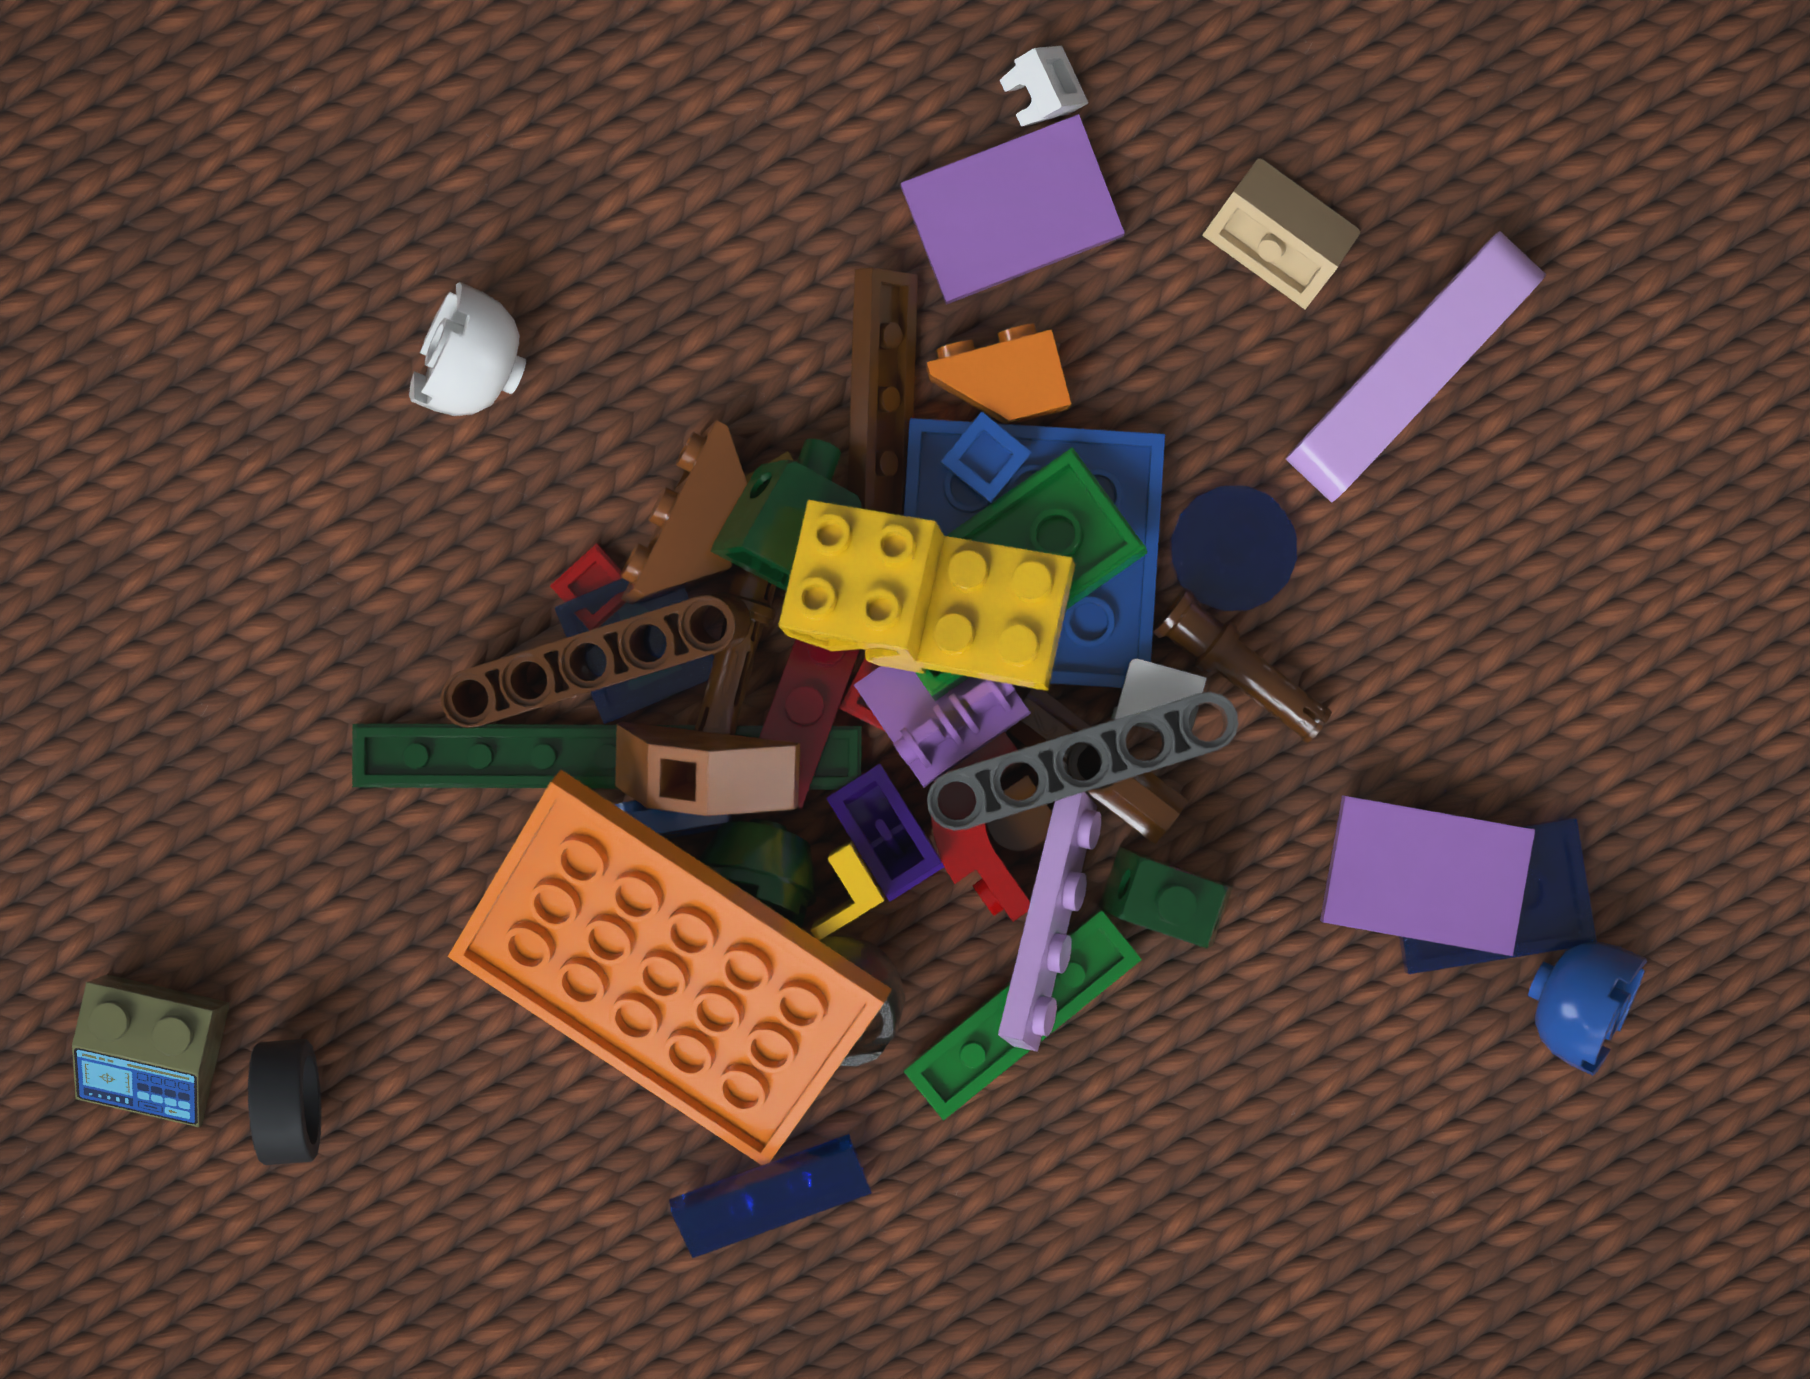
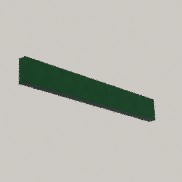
(532, 755)

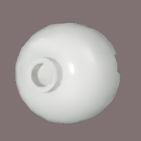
(468, 355)

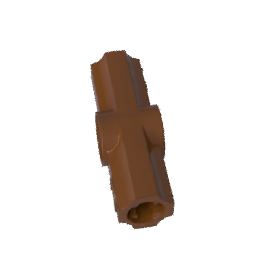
(1139, 801)

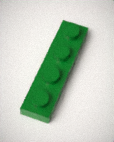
(974, 1053)

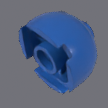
(1585, 1001)

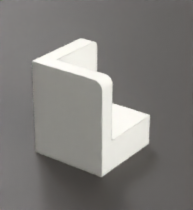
(1154, 685)

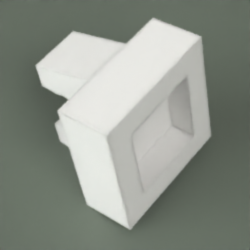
(1050, 84)

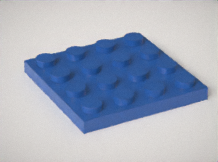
(1118, 617)

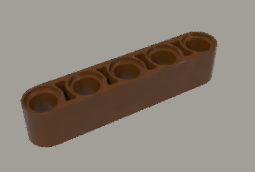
(566, 666)

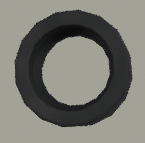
(284, 1102)

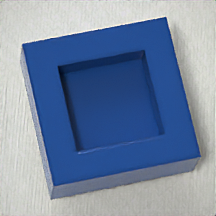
(986, 457)

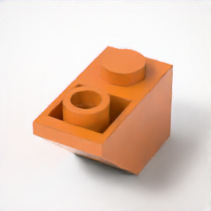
(1008, 379)

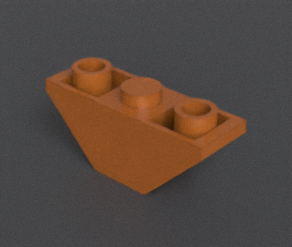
(688, 520)
(705, 770)

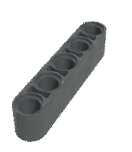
(1115, 760)

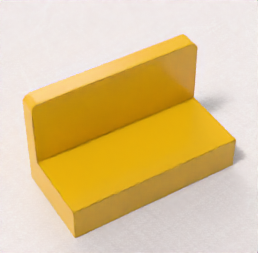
(860, 885)

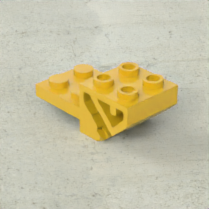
(925, 597)

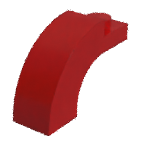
(970, 848)

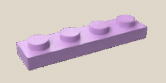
(1044, 941)

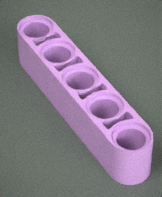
(1415, 366)

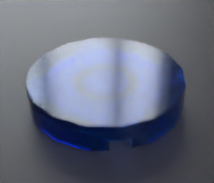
(1233, 548)

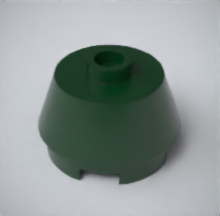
(765, 864)

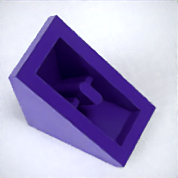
(885, 832)

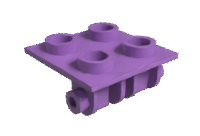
(941, 732)

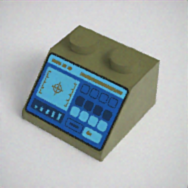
(147, 1048)

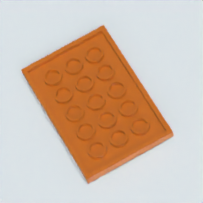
(666, 969)

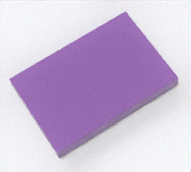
(1012, 209)
(1427, 875)

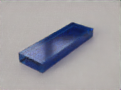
(770, 1196)

